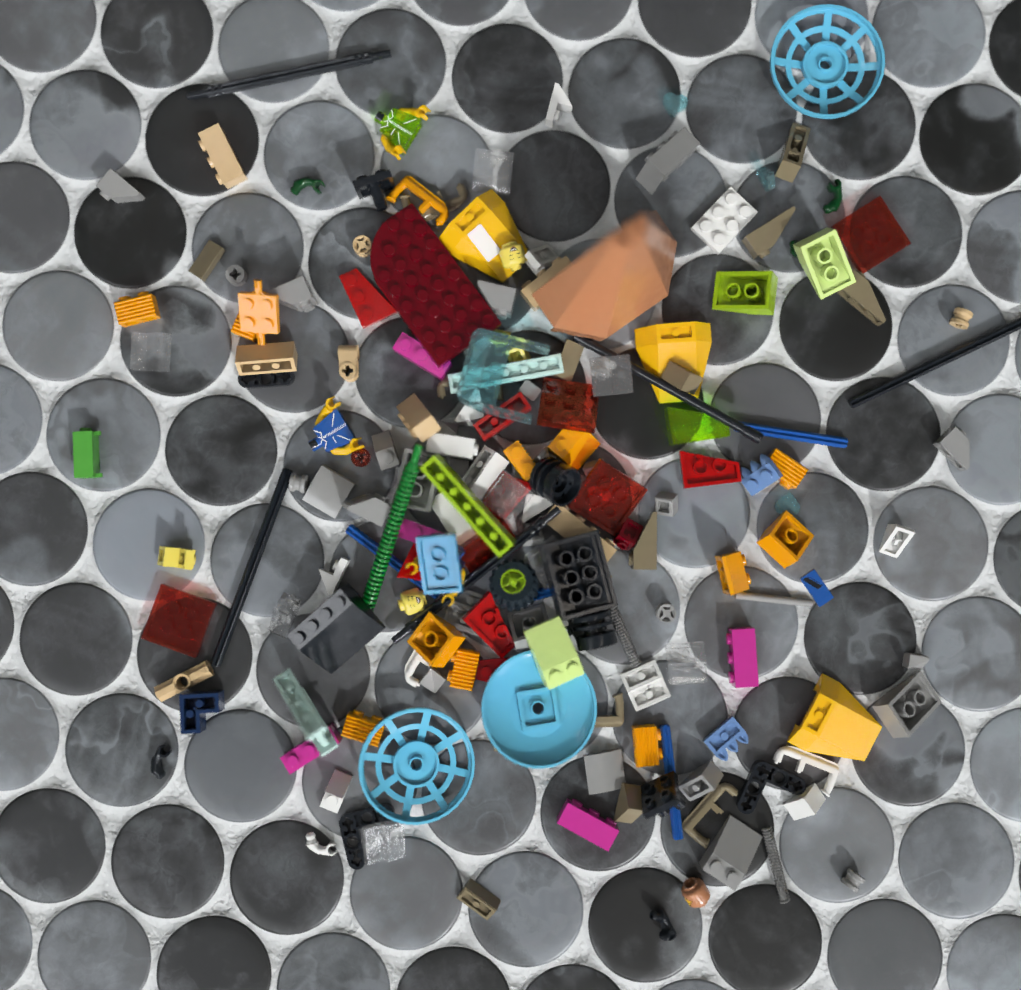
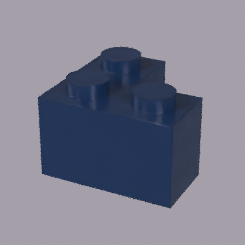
(195, 706)

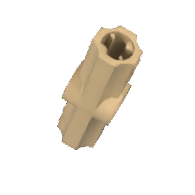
(174, 686)

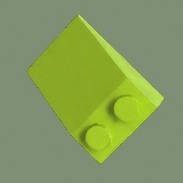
(745, 292)

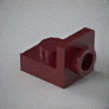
(628, 535)

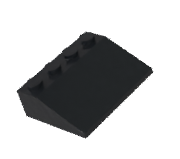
(578, 575)
(336, 629)

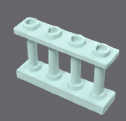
(305, 712)

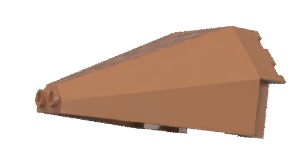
(612, 280)

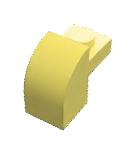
(176, 557)

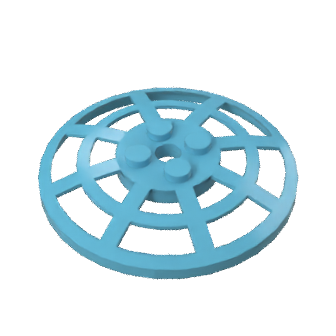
(831, 53)
(417, 777)

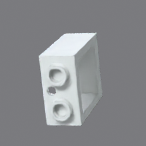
(452, 446)

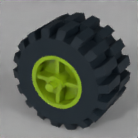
(514, 585)

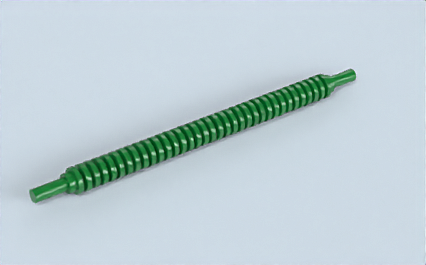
(392, 529)

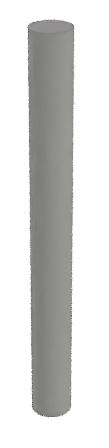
(774, 599)

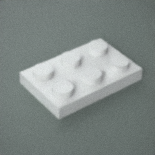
(724, 220)

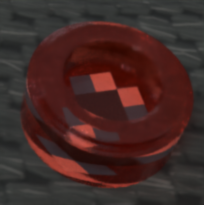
(360, 457)

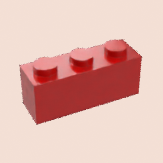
(492, 425)

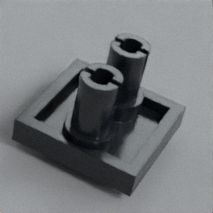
(375, 186)
(661, 795)

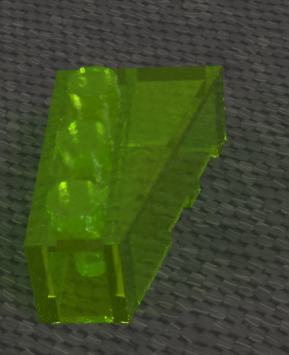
(692, 427)

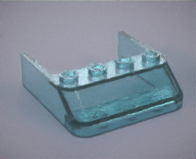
(485, 370)

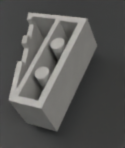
(667, 159)

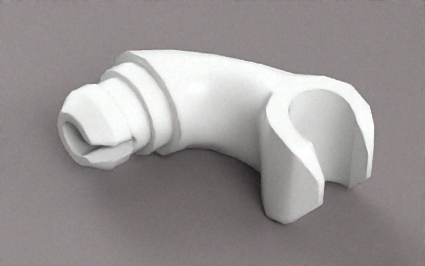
(314, 845)

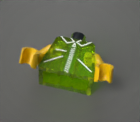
(400, 128)

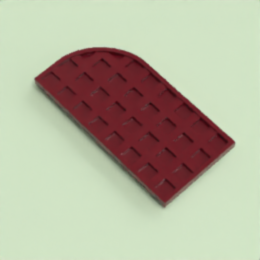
(427, 286)

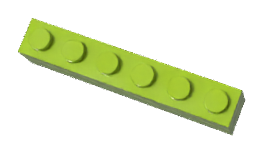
(468, 504)

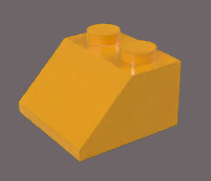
(573, 447)
(785, 539)
(732, 572)
(436, 640)

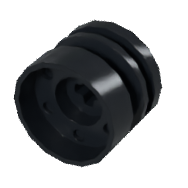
(555, 481)
(594, 631)

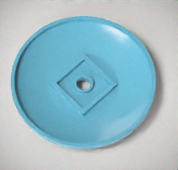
(535, 738)

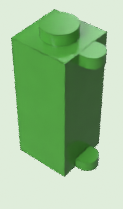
(86, 453)

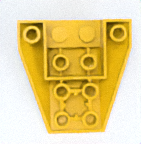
(496, 219)
(681, 343)
(836, 724)

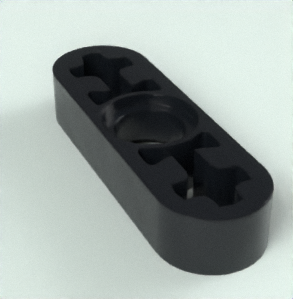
(253, 384)

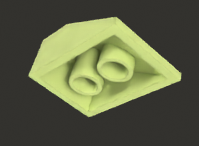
(825, 262)
(553, 652)

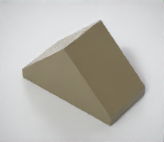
(681, 377)
(629, 803)

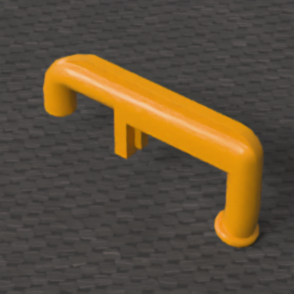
(424, 194)

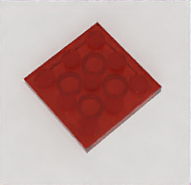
(871, 235)
(567, 405)
(607, 497)
(179, 620)

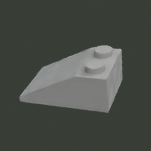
(423, 490)
(907, 705)
(731, 852)

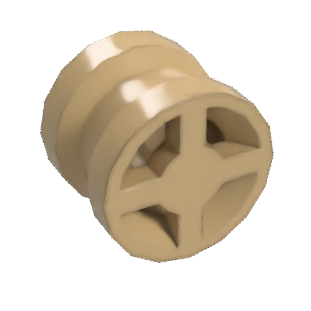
(360, 243)
(961, 318)

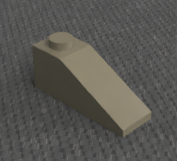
(793, 152)
(763, 239)
(863, 298)
(645, 550)

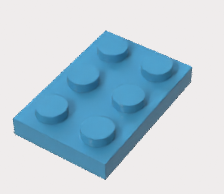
(439, 563)

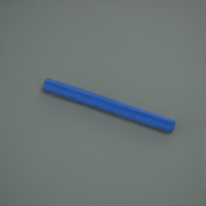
(798, 435)
(371, 545)
(669, 765)

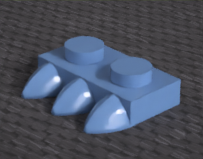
(761, 475)
(725, 737)

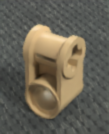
(348, 359)

